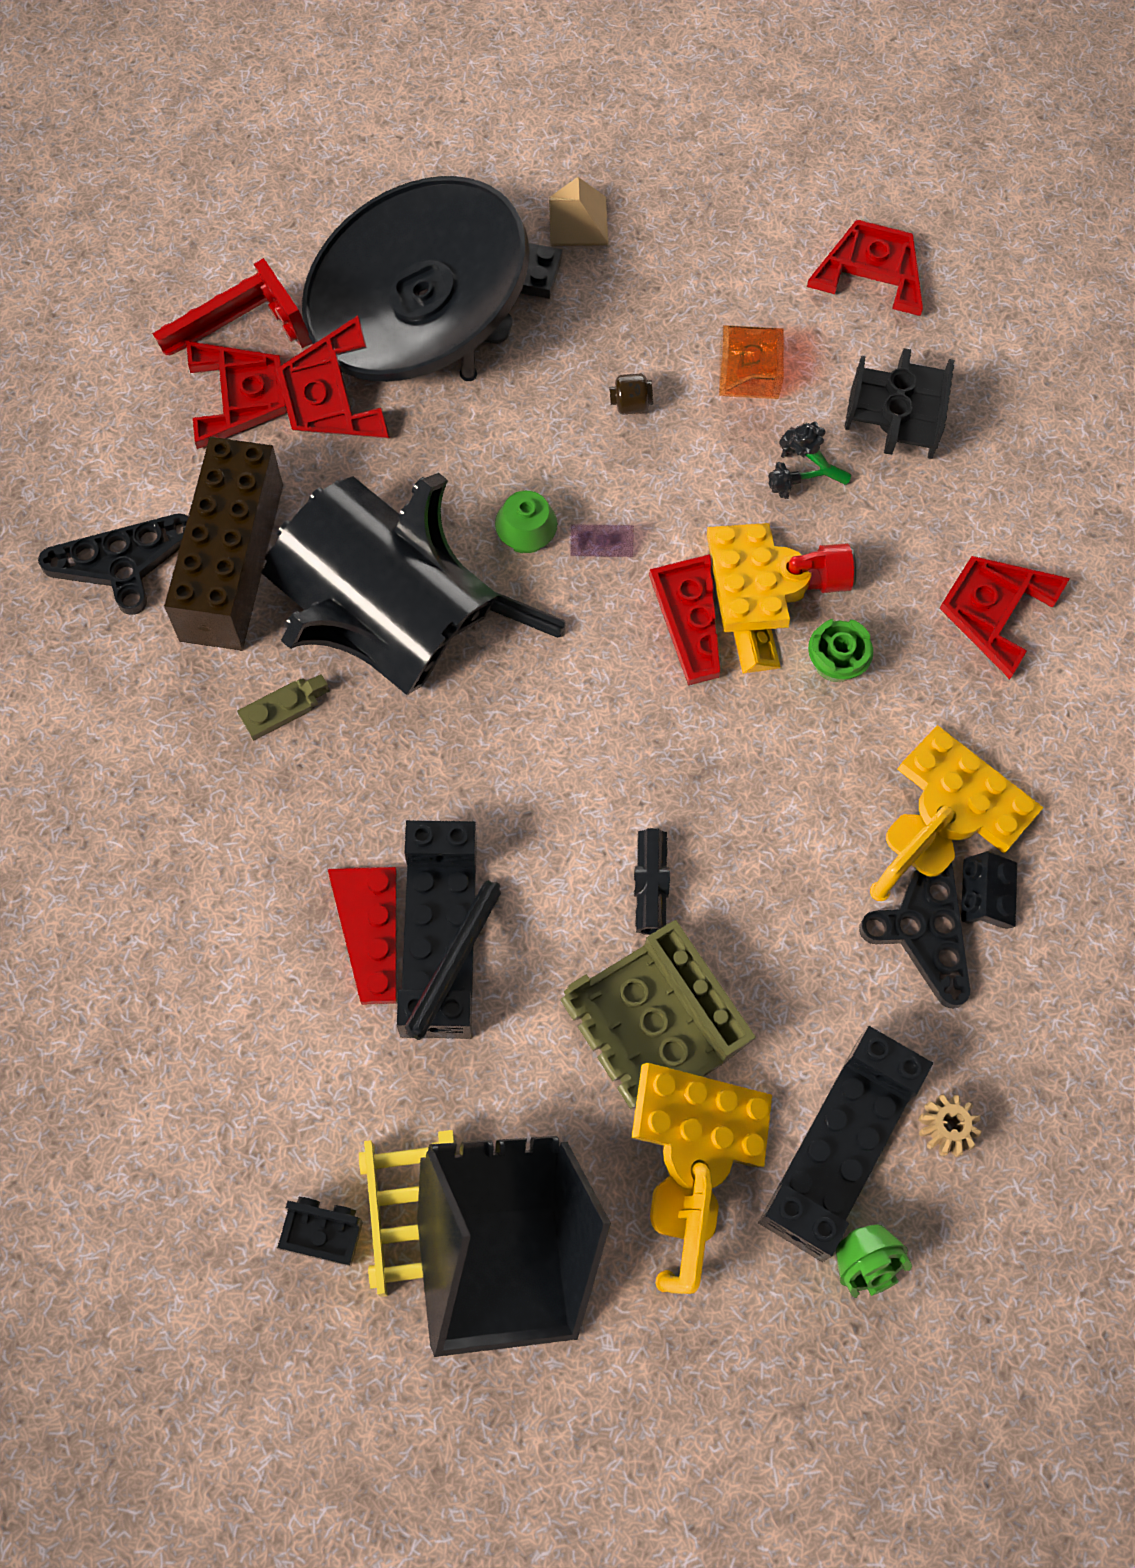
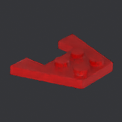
(878, 255)
(248, 389)
(317, 392)
(985, 600)

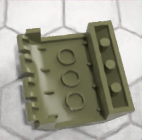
(657, 1010)

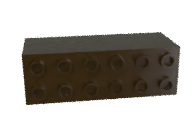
(224, 544)

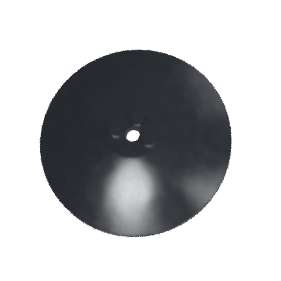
(422, 235)

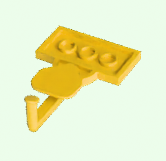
(957, 801)
(702, 1124)

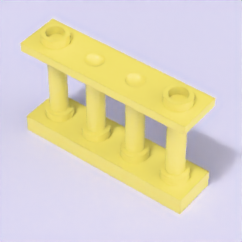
(368, 1163)

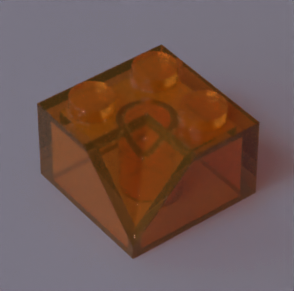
(751, 362)

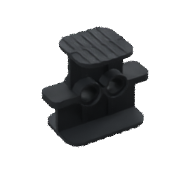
(919, 402)

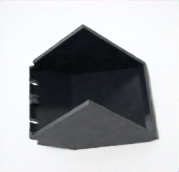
(506, 1243)

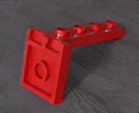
(231, 305)

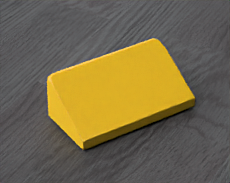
(756, 650)

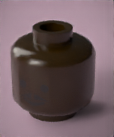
(631, 394)

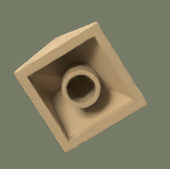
(578, 216)

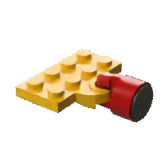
(760, 579)

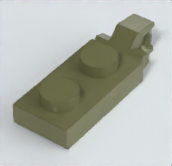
(282, 706)

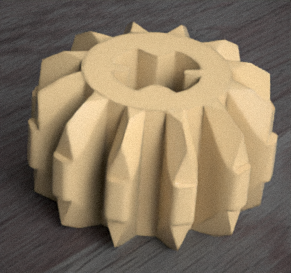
(937, 1117)

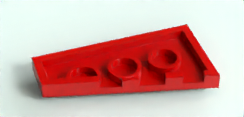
(689, 612)
(369, 924)

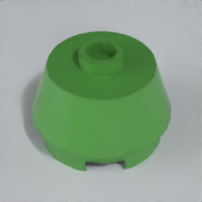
(526, 522)
(840, 650)
(871, 1260)

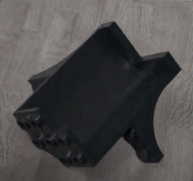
(376, 579)

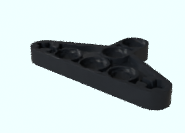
(105, 563)
(928, 942)

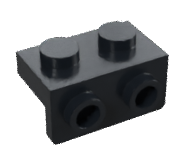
(989, 890)
(320, 1232)

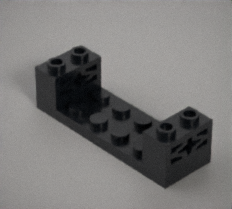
(437, 899)
(844, 1144)

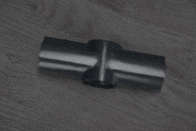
(651, 881)

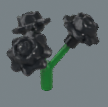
(806, 442)

